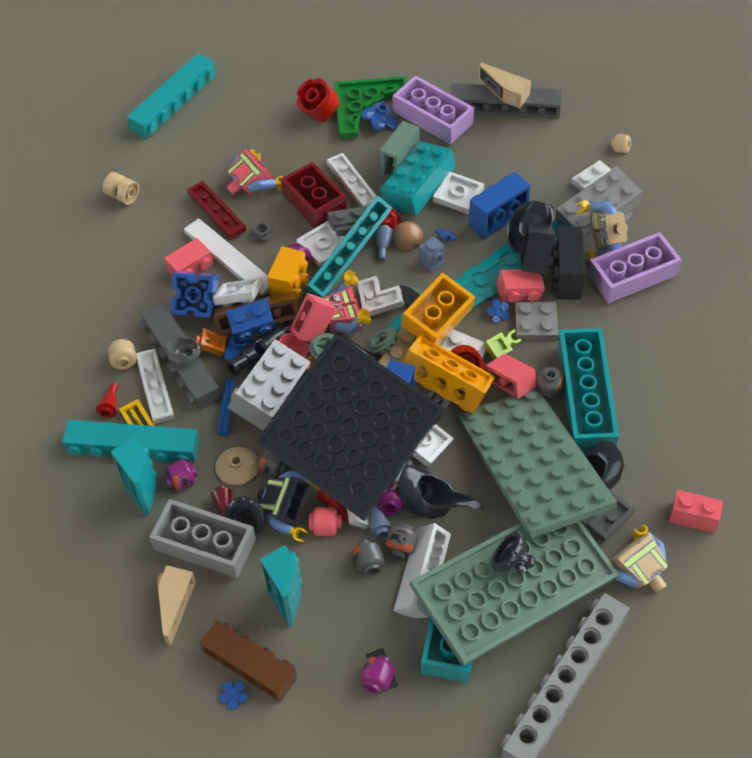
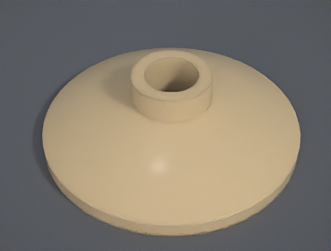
(239, 473)

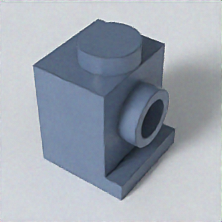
(432, 254)

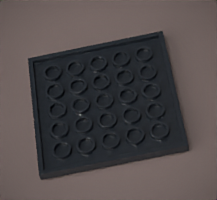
(350, 426)

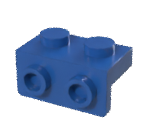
(251, 319)

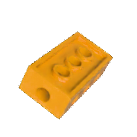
(452, 370)

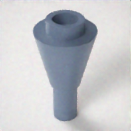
(383, 236)
(379, 524)

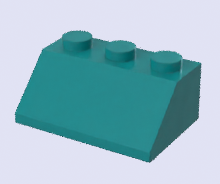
(136, 473)
(283, 581)

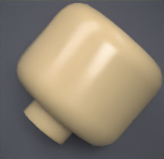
(621, 143)

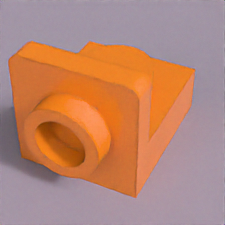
(211, 342)

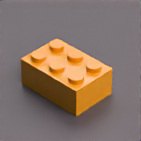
(438, 309)

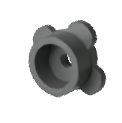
(262, 231)

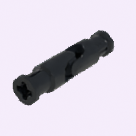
(248, 356)

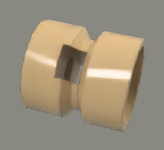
(120, 188)

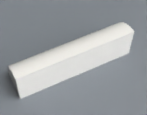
(428, 554)

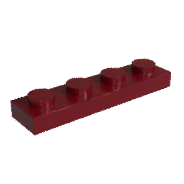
(216, 210)

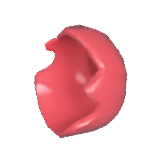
(295, 344)

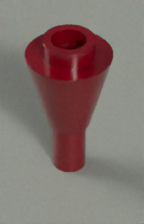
(221, 496)

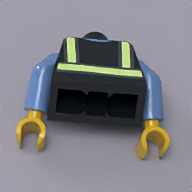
(284, 502)

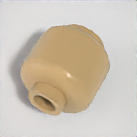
(120, 353)

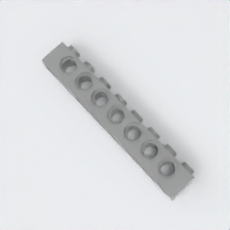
(605, 609)

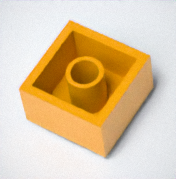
(288, 273)

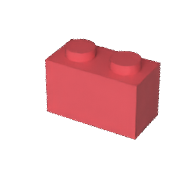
(191, 258)
(519, 286)
(312, 318)
(512, 375)
(696, 511)

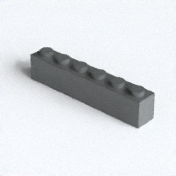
(540, 102)
(192, 377)

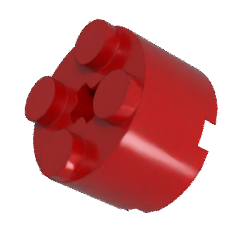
(317, 99)

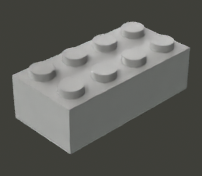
(612, 188)
(268, 384)
(203, 538)

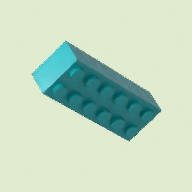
(587, 387)

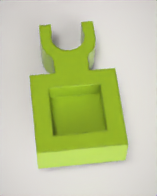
(499, 344)

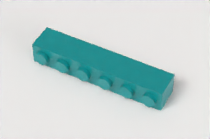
(171, 96)
(348, 248)
(101, 438)

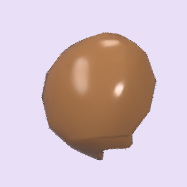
(407, 235)

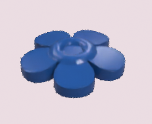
(446, 234)
(498, 311)
(233, 694)

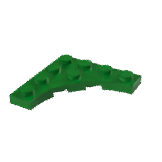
(359, 95)

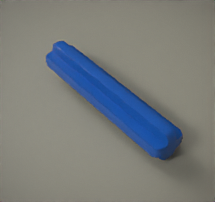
(225, 413)

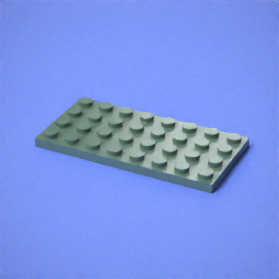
(536, 463)
(485, 608)

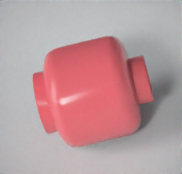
(325, 521)

